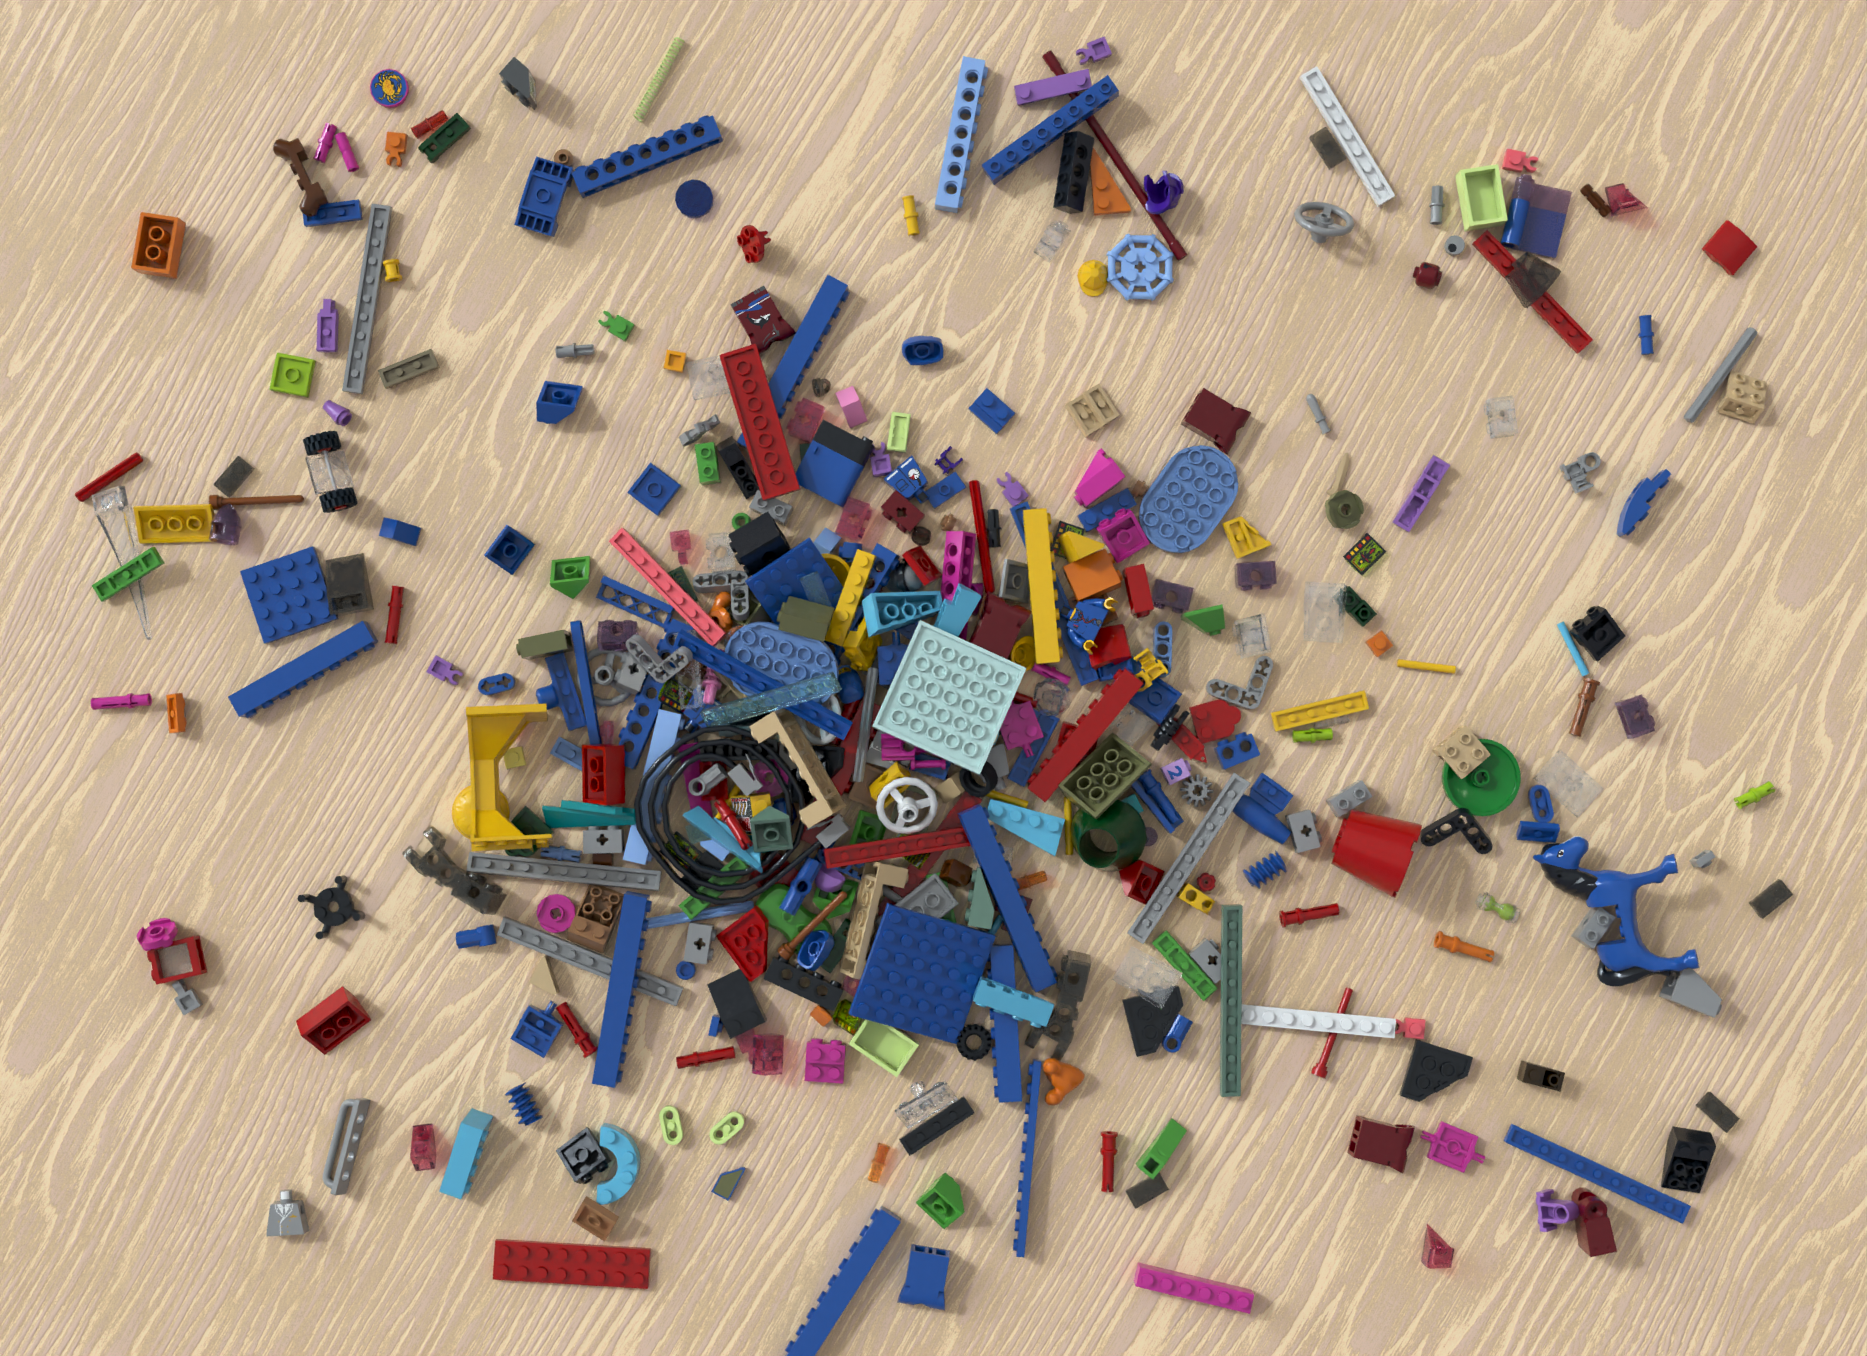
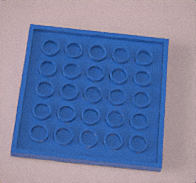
(922, 974)

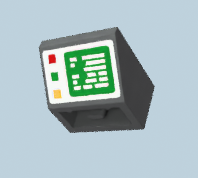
(520, 82)

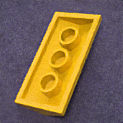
(173, 523)

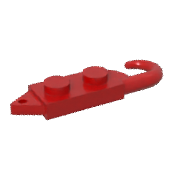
(1188, 743)

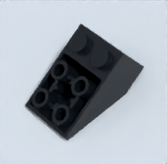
(1687, 1159)

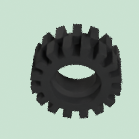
(982, 1050)

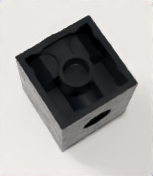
(758, 543)

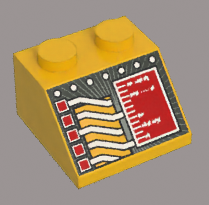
(748, 807)

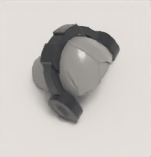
(903, 579)

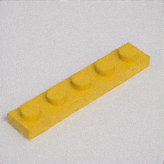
(850, 597)
(1319, 710)

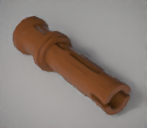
(1583, 696)

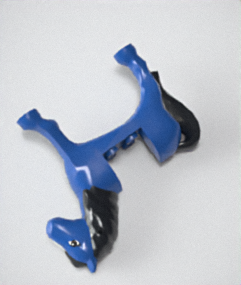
(1625, 957)

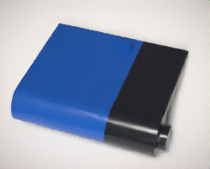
(833, 463)

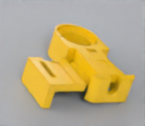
(1150, 666)

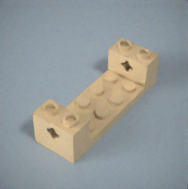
(809, 765)
(865, 912)

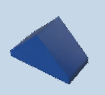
(400, 531)

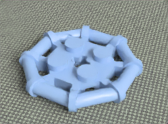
(1148, 259)

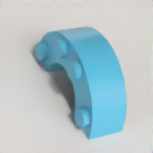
(628, 1163)

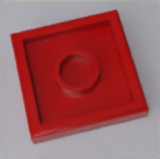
(922, 565)

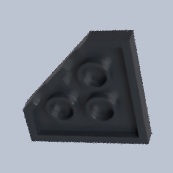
(832, 761)
(1148, 1022)
(1432, 1070)

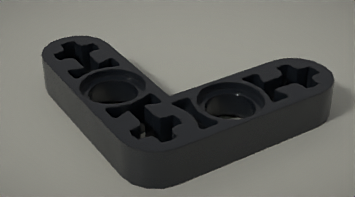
(1457, 824)

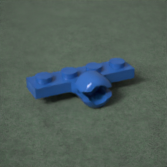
(562, 693)

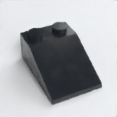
(736, 1003)

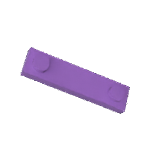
(1053, 87)

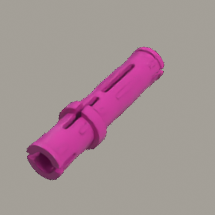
(129, 701)

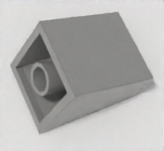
(1691, 991)

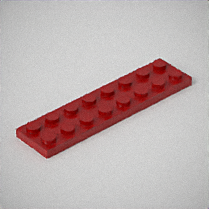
(759, 422)
(571, 1263)

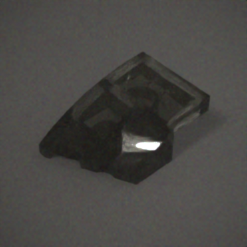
(1531, 278)

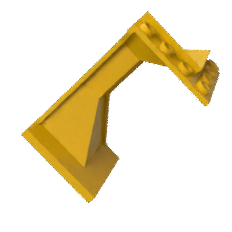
(490, 736)

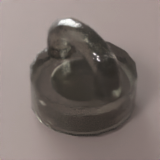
(817, 385)
(921, 536)

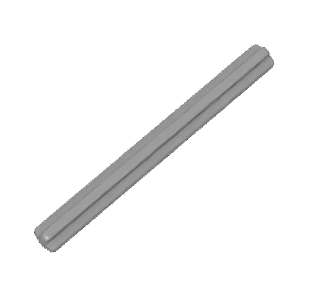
(1720, 375)
(865, 725)

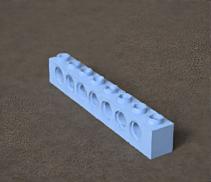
(969, 68)

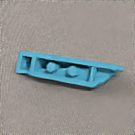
(955, 613)
(723, 836)

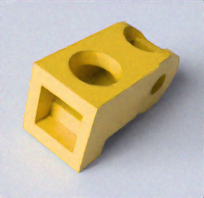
(1195, 898)

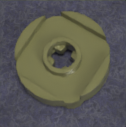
(1334, 506)

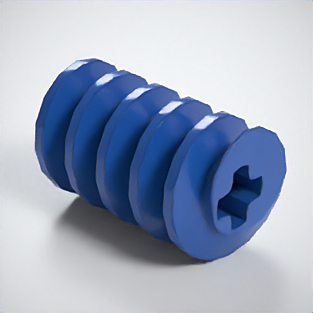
(1265, 870)
(523, 1104)

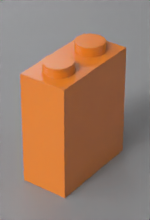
(1093, 576)

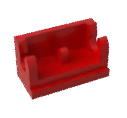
(720, 789)

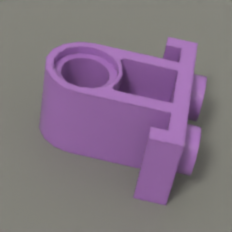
(1553, 1210)

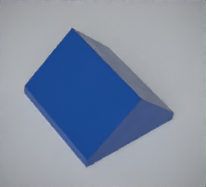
(509, 549)

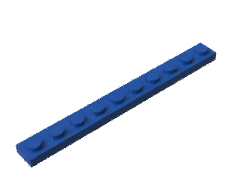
(1078, 656)
(760, 683)
(1026, 1166)
(1597, 1173)

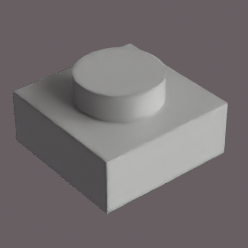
(1702, 859)

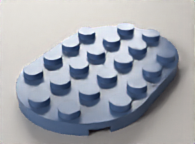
(1188, 499)
(780, 655)

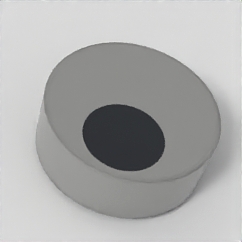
(1454, 245)

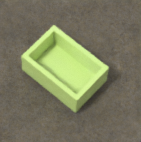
(1481, 197)
(884, 1045)

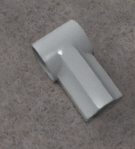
(708, 779)

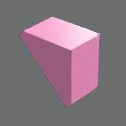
(851, 406)

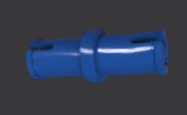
(1646, 335)

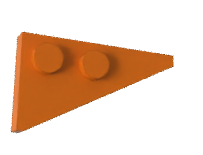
(1105, 192)

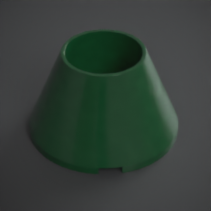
(1123, 824)

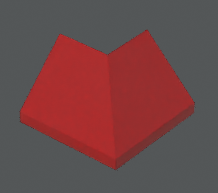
(1140, 880)

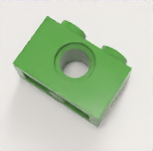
(707, 463)

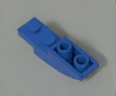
(1636, 505)

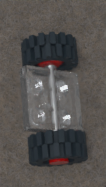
(329, 471)

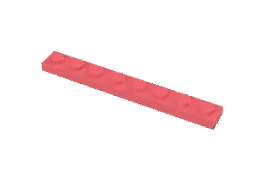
(668, 587)

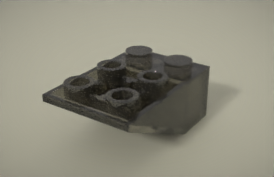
(348, 585)

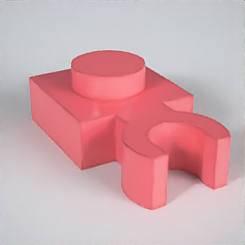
(1516, 161)
(1411, 1028)

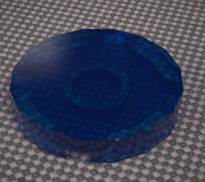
(694, 198)

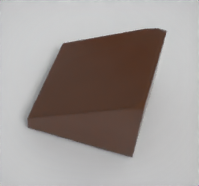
(603, 859)

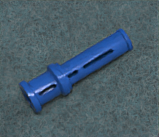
(1154, 789)

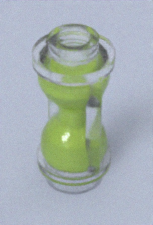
(1505, 911)

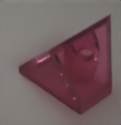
(1622, 200)
(1436, 1251)

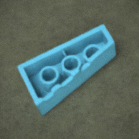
(897, 609)
(1033, 826)
(1012, 1001)
(465, 1153)

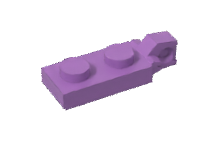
(327, 327)

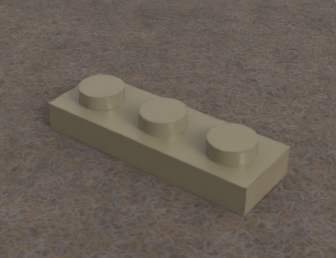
(408, 368)

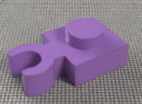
(1096, 50)
(880, 463)
(1014, 491)
(442, 669)

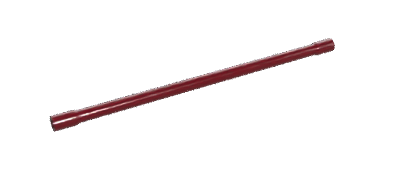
(1173, 243)

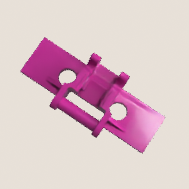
(893, 750)

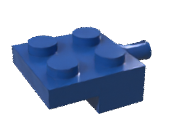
(889, 659)
(538, 1029)

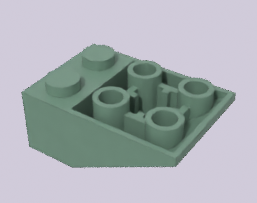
(981, 907)

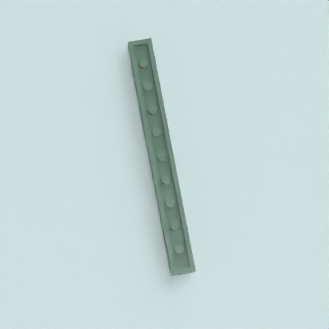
(1231, 1000)

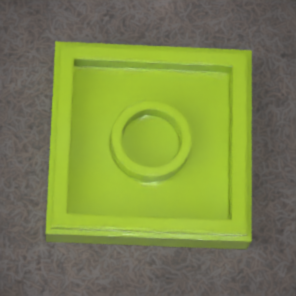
(292, 375)

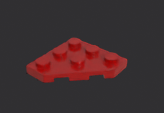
(748, 942)

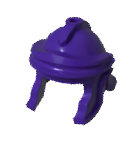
(1163, 194)

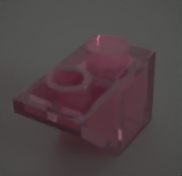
(423, 1147)

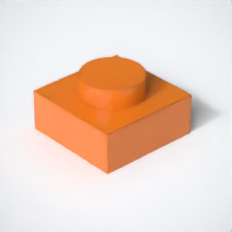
(1379, 643)

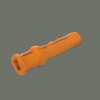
(1454, 945)

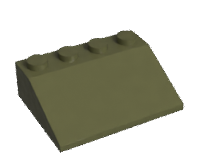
(1103, 776)

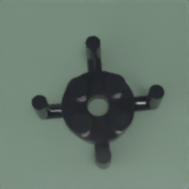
(323, 912)

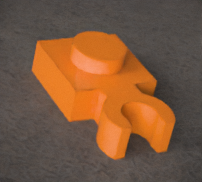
(395, 145)

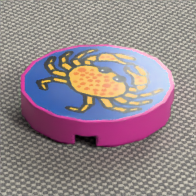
(389, 88)

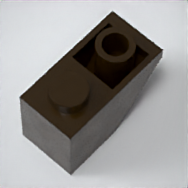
(1540, 1076)

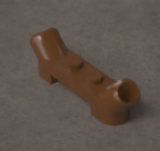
(314, 195)

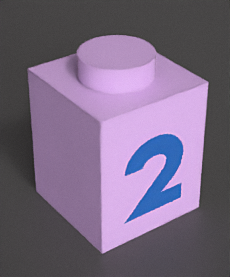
(1176, 771)

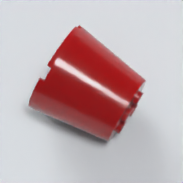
(1375, 849)

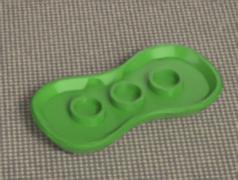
(782, 921)

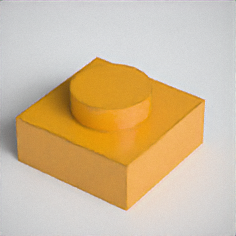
(674, 361)

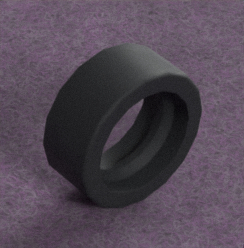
(974, 788)

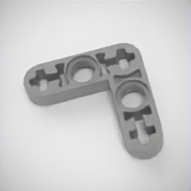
(735, 588)
(657, 665)
(1250, 689)

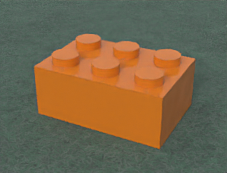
(158, 245)

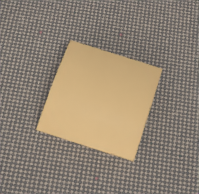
(1092, 410)

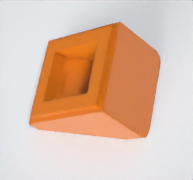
(821, 1015)

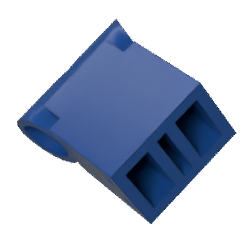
(925, 1277)

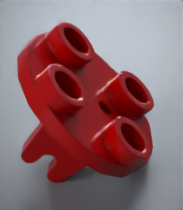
(752, 243)

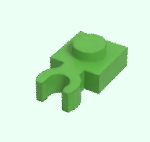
(618, 327)

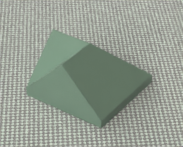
(771, 830)

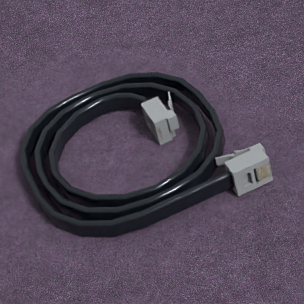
(747, 783)

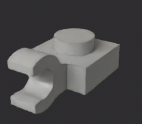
(187, 999)

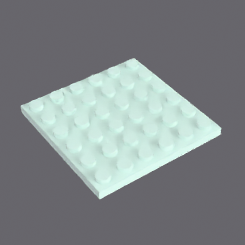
(949, 697)

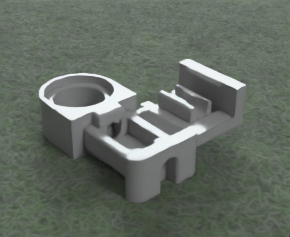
(700, 428)
(1578, 474)

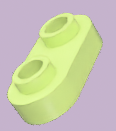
(671, 1124)
(727, 1127)

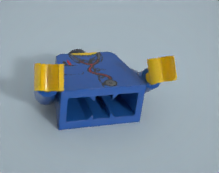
(1086, 620)

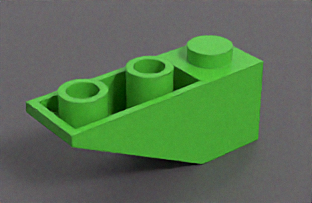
(1161, 1149)

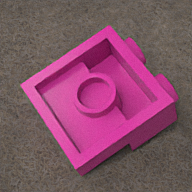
(1122, 534)
(825, 1061)

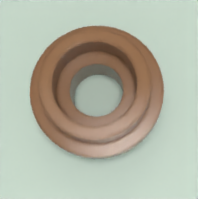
(563, 152)
(1139, 489)
(948, 522)

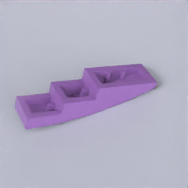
(1421, 493)

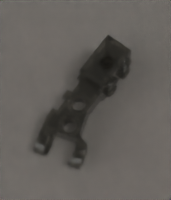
(465, 886)
(1070, 992)

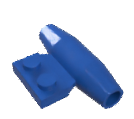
(1262, 805)

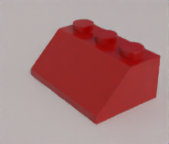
(603, 774)
(333, 1020)

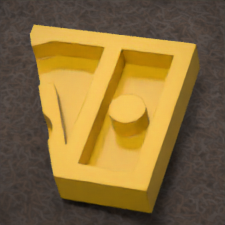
(1243, 537)

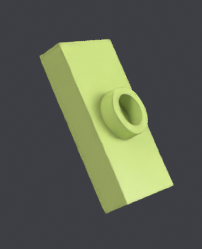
(898, 432)

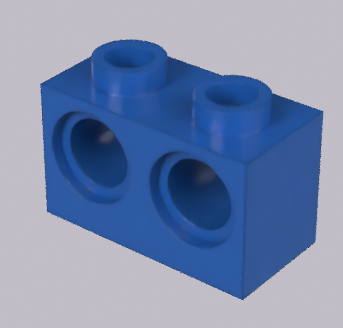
(1238, 756)

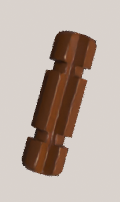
(1595, 199)

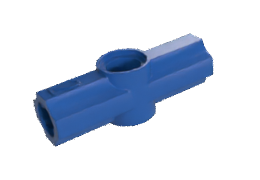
(794, 897)

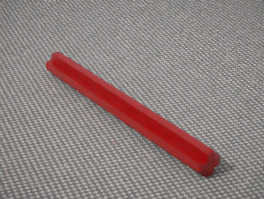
(981, 536)

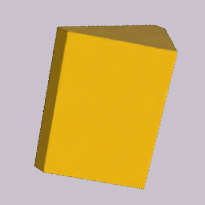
(1077, 546)

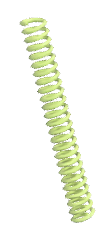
(647, 94)

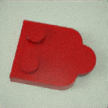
(1214, 720)

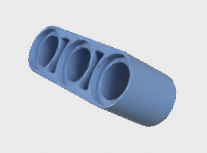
(1164, 640)

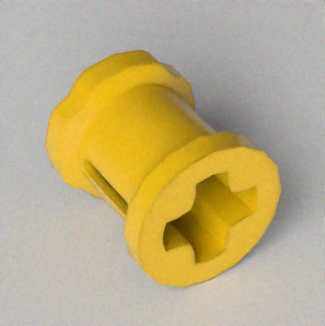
(392, 270)

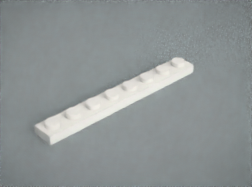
(1347, 136)
(1318, 1021)

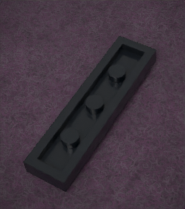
(936, 1125)

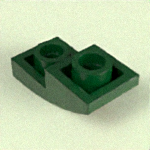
(1358, 608)

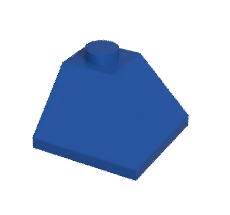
(557, 401)

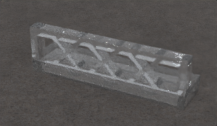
(696, 681)

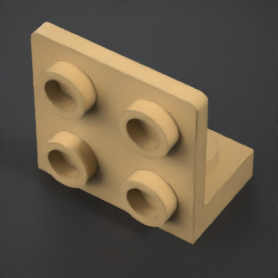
(1744, 397)
(1462, 751)

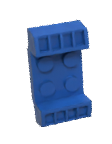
(543, 196)

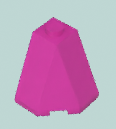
(1098, 480)

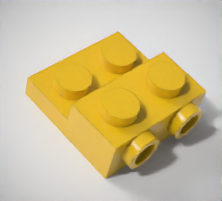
(860, 648)

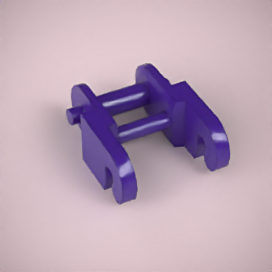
(943, 456)

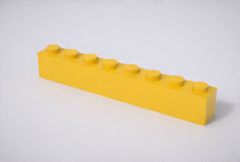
(1041, 586)

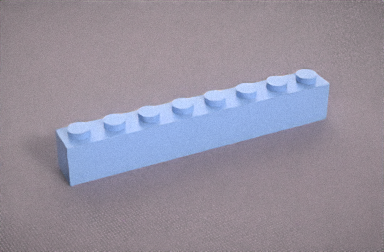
(664, 736)

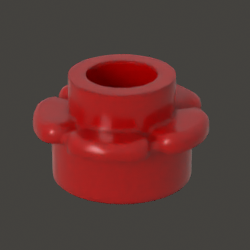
(1211, 882)

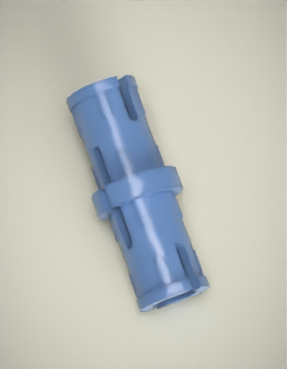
(562, 853)

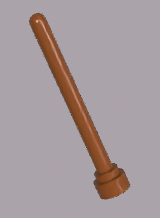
(218, 501)
(787, 949)

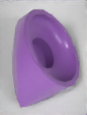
(829, 879)

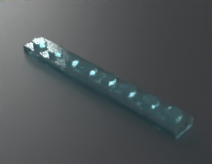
(771, 700)

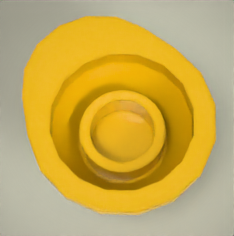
(1093, 277)
(1023, 652)

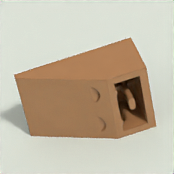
(596, 918)

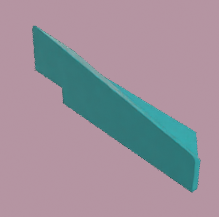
(587, 814)

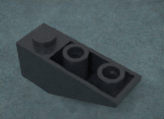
(738, 467)

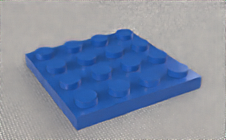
(782, 578)
(288, 594)

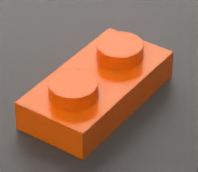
(175, 709)

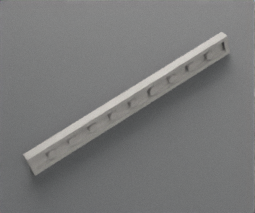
(367, 299)
(1188, 858)
(564, 871)
(584, 958)

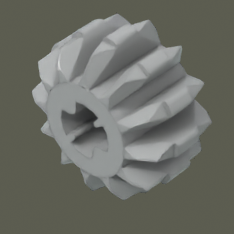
(1190, 787)

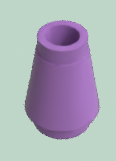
(339, 414)

